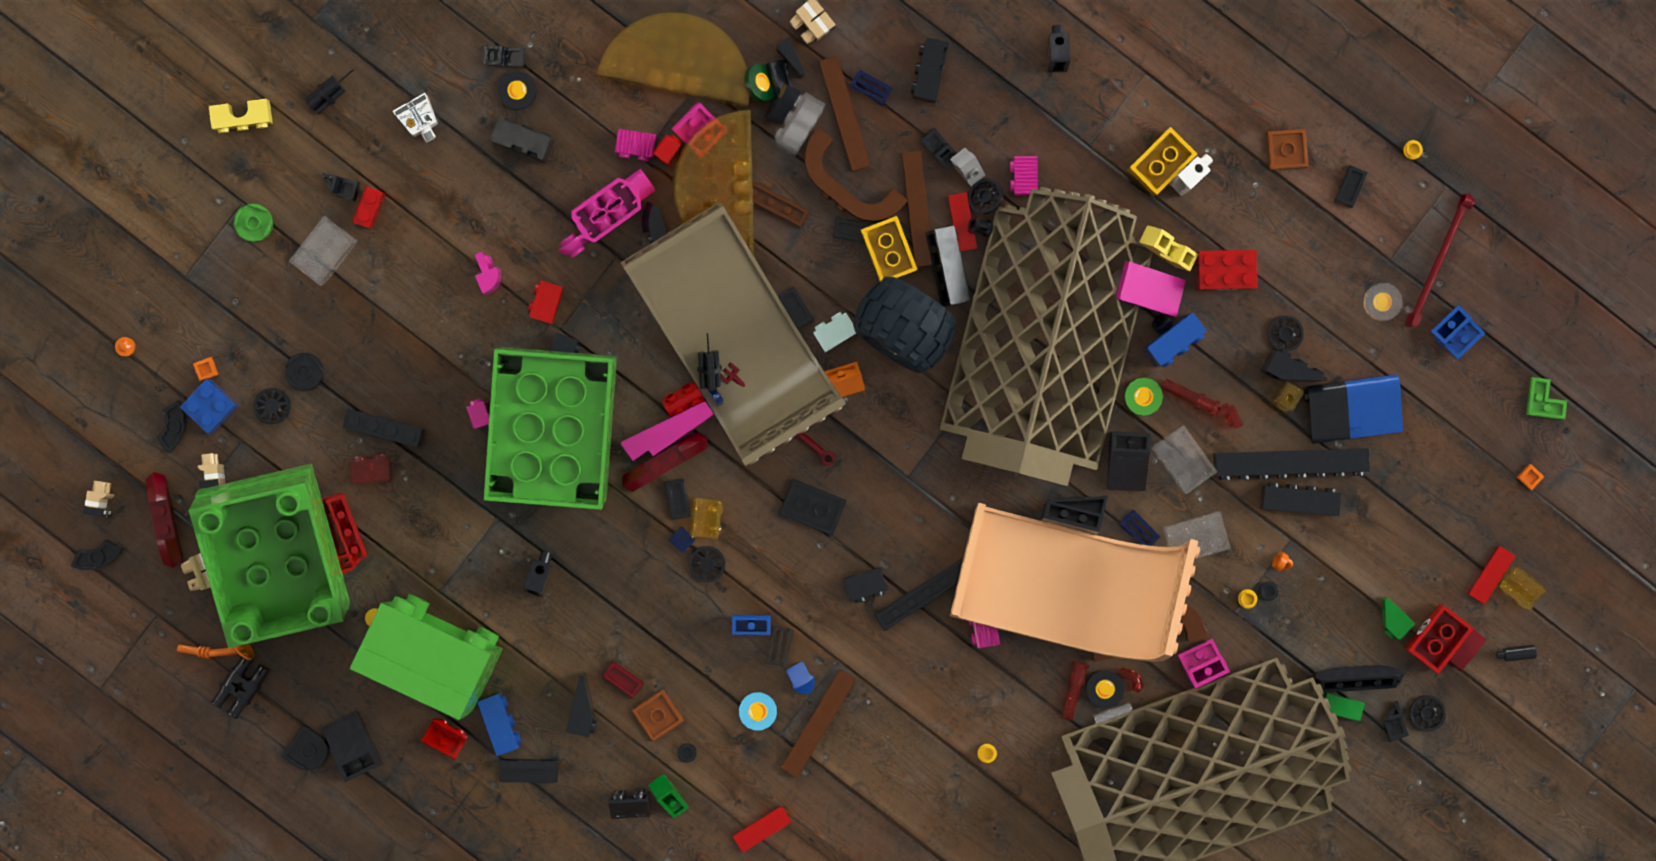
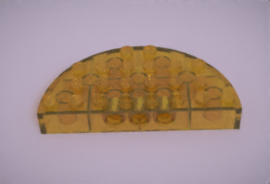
(678, 56)
(718, 169)

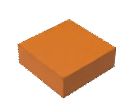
(205, 369)
(1530, 477)

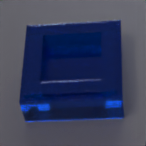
(681, 539)

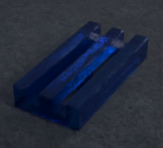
(868, 94)
(1146, 525)

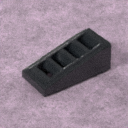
(787, 51)

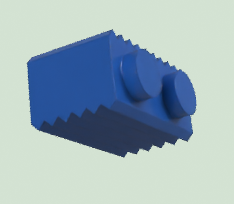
(751, 624)

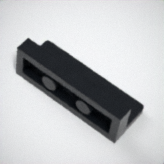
(529, 770)

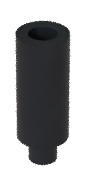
(1517, 653)

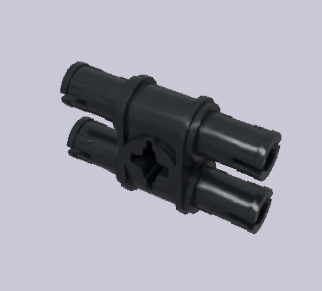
(242, 696)

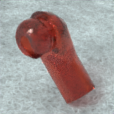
(1135, 678)

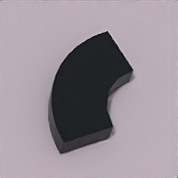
(174, 426)
(98, 557)

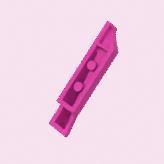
(667, 432)

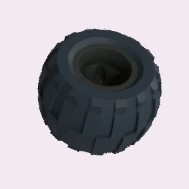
(904, 324)

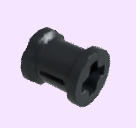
(980, 226)

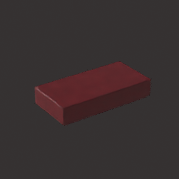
(623, 679)

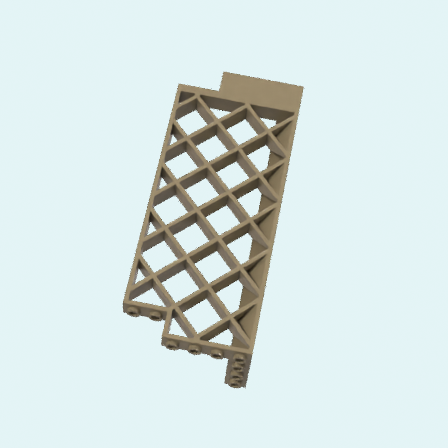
(1057, 324)
(1219, 776)

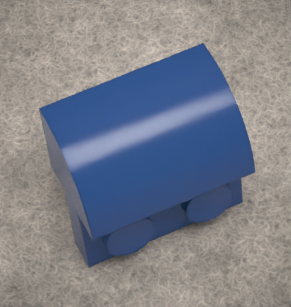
(1457, 332)

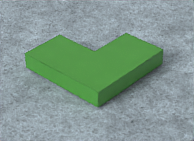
(1539, 403)

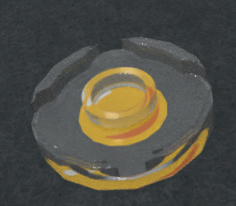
(1383, 301)

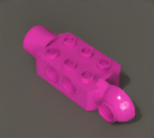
(606, 211)

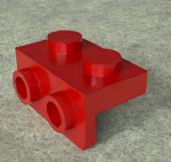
(683, 399)
(444, 738)

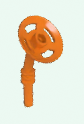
(207, 652)

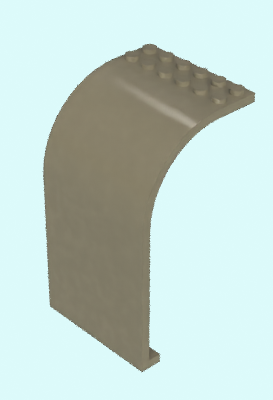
(710, 283)

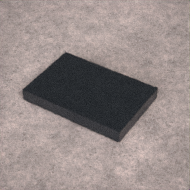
(812, 507)

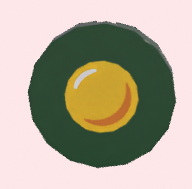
(758, 83)

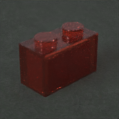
(371, 470)

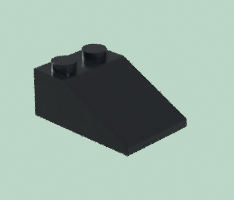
(582, 712)

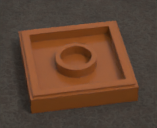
(1287, 149)
(657, 715)

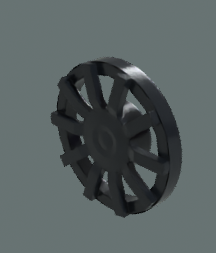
(985, 196)
(1285, 333)
(272, 406)
(707, 564)
(1427, 713)

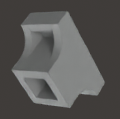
(968, 166)

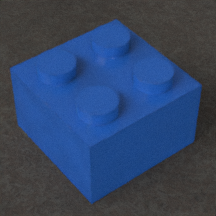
(209, 406)

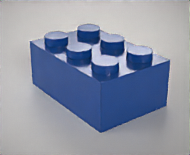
(1175, 340)

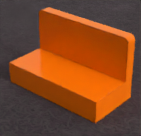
(846, 379)

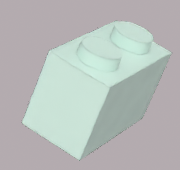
(835, 332)

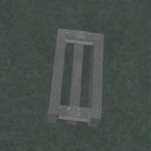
(1112, 712)

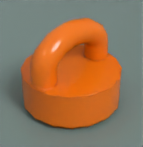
(1280, 561)

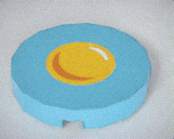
(757, 711)

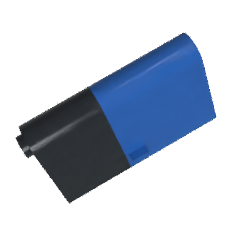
(1354, 408)

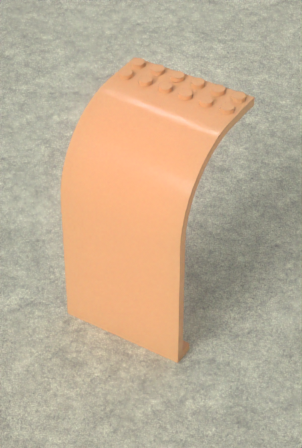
(1074, 586)

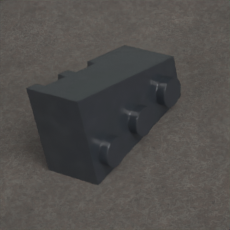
(929, 69)
(522, 139)
(1076, 513)

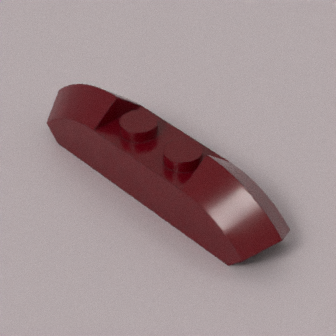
(664, 462)
(163, 520)

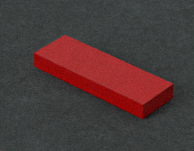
(960, 217)
(1491, 574)
(762, 828)

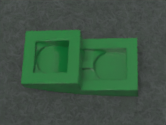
(1345, 707)

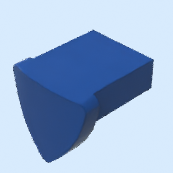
(801, 678)

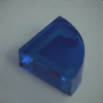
(716, 397)

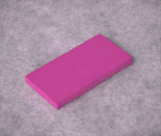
(1150, 289)

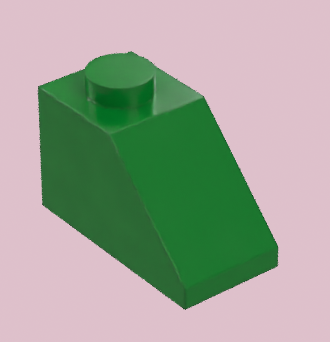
(1394, 620)
(668, 796)

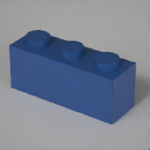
(499, 723)

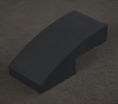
(503, 56)
(783, 105)
(938, 148)

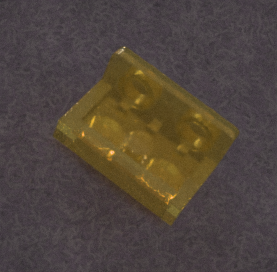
(706, 518)
(1522, 587)

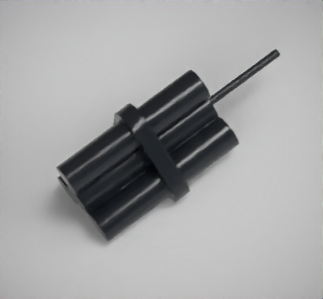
(326, 94)
(709, 368)

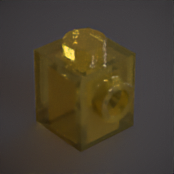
(1288, 397)

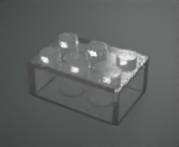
(799, 124)
(323, 251)
(1183, 459)
(1206, 529)

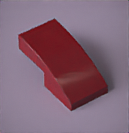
(1467, 650)

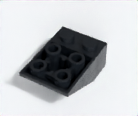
(1284, 368)
(1128, 461)
(352, 746)
(629, 805)

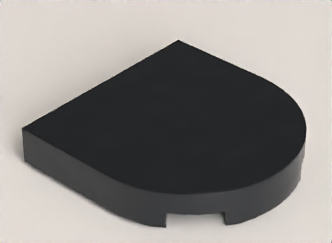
(307, 749)

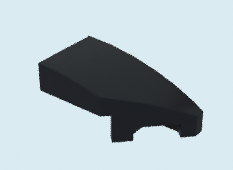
(341, 186)
(1395, 724)

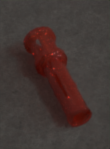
(1197, 400)
(1076, 681)

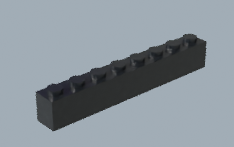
(1292, 462)

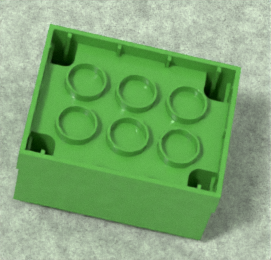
(550, 428)
(269, 555)
(427, 656)

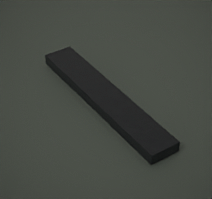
(919, 596)

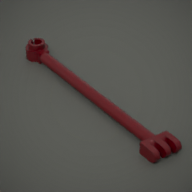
(1465, 202)
(802, 436)

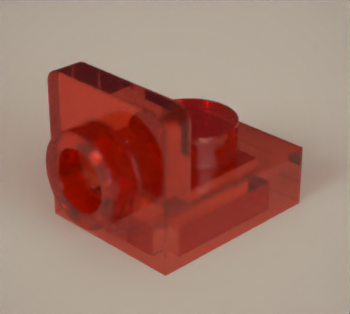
(1232, 416)

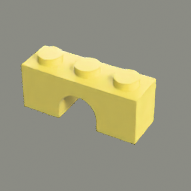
(257, 115)
(1163, 245)

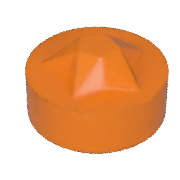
(125, 346)

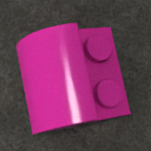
(692, 121)
(490, 277)
(1203, 663)

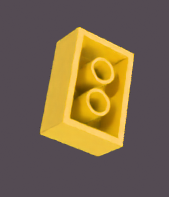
(1162, 161)
(888, 249)

